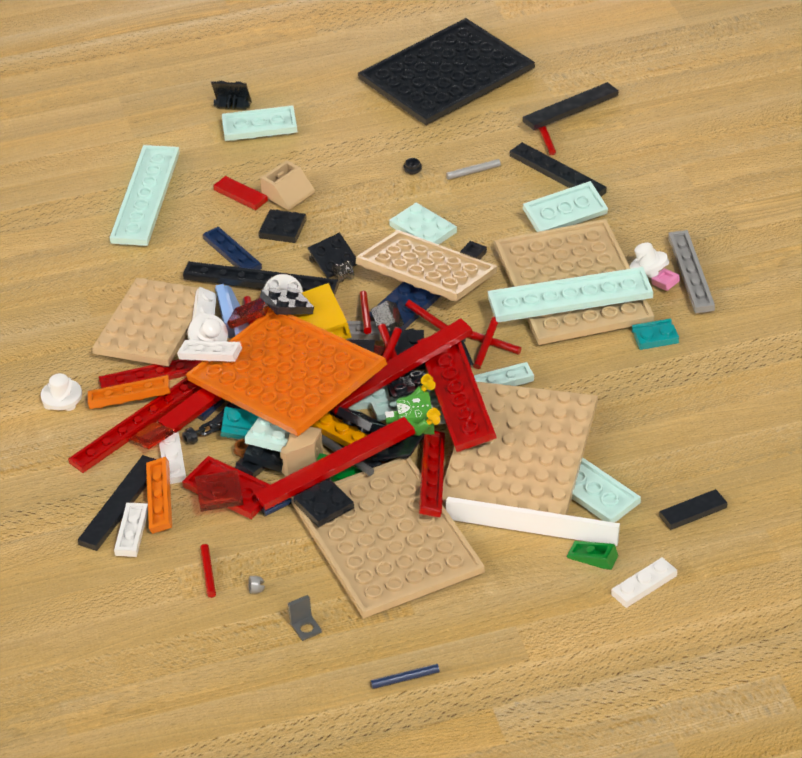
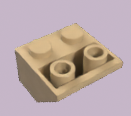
(286, 185)
(301, 450)

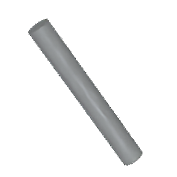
(473, 169)

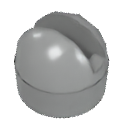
(254, 584)

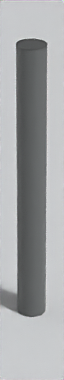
(334, 447)

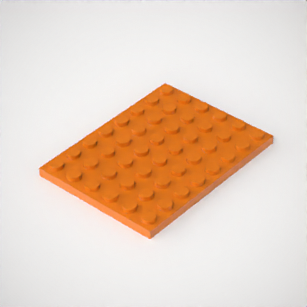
(288, 371)

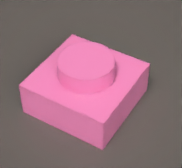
(665, 279)

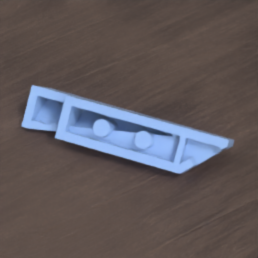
(227, 303)

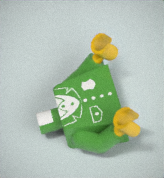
(417, 409)

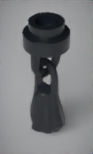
(190, 434)

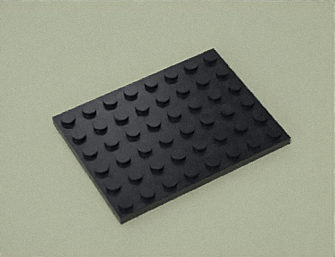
(446, 71)

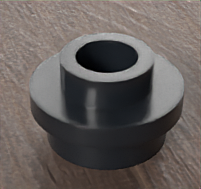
(412, 166)

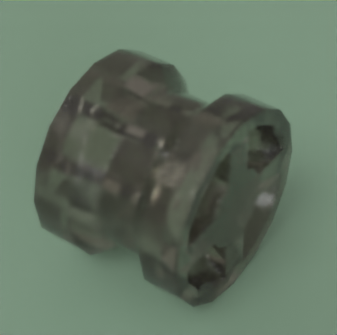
(343, 271)

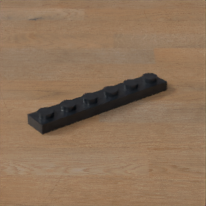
(552, 168)

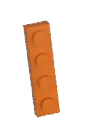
(128, 392)
(159, 495)

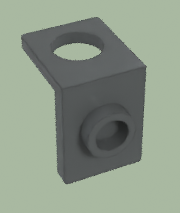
(301, 615)

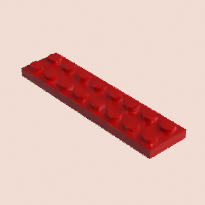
(460, 398)

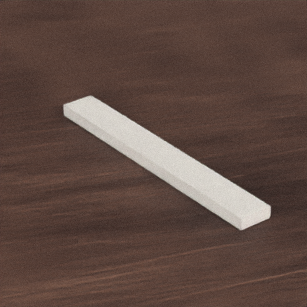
(533, 521)

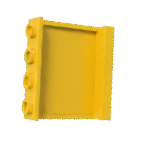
(326, 311)

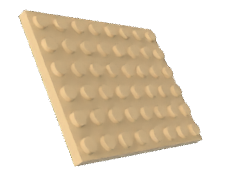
(569, 254)
(535, 449)
(387, 548)

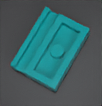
(655, 334)
(237, 423)

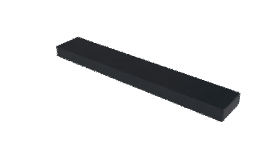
(570, 106)
(114, 508)

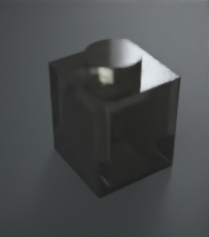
(387, 314)

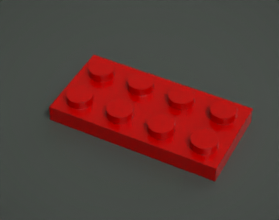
(248, 485)

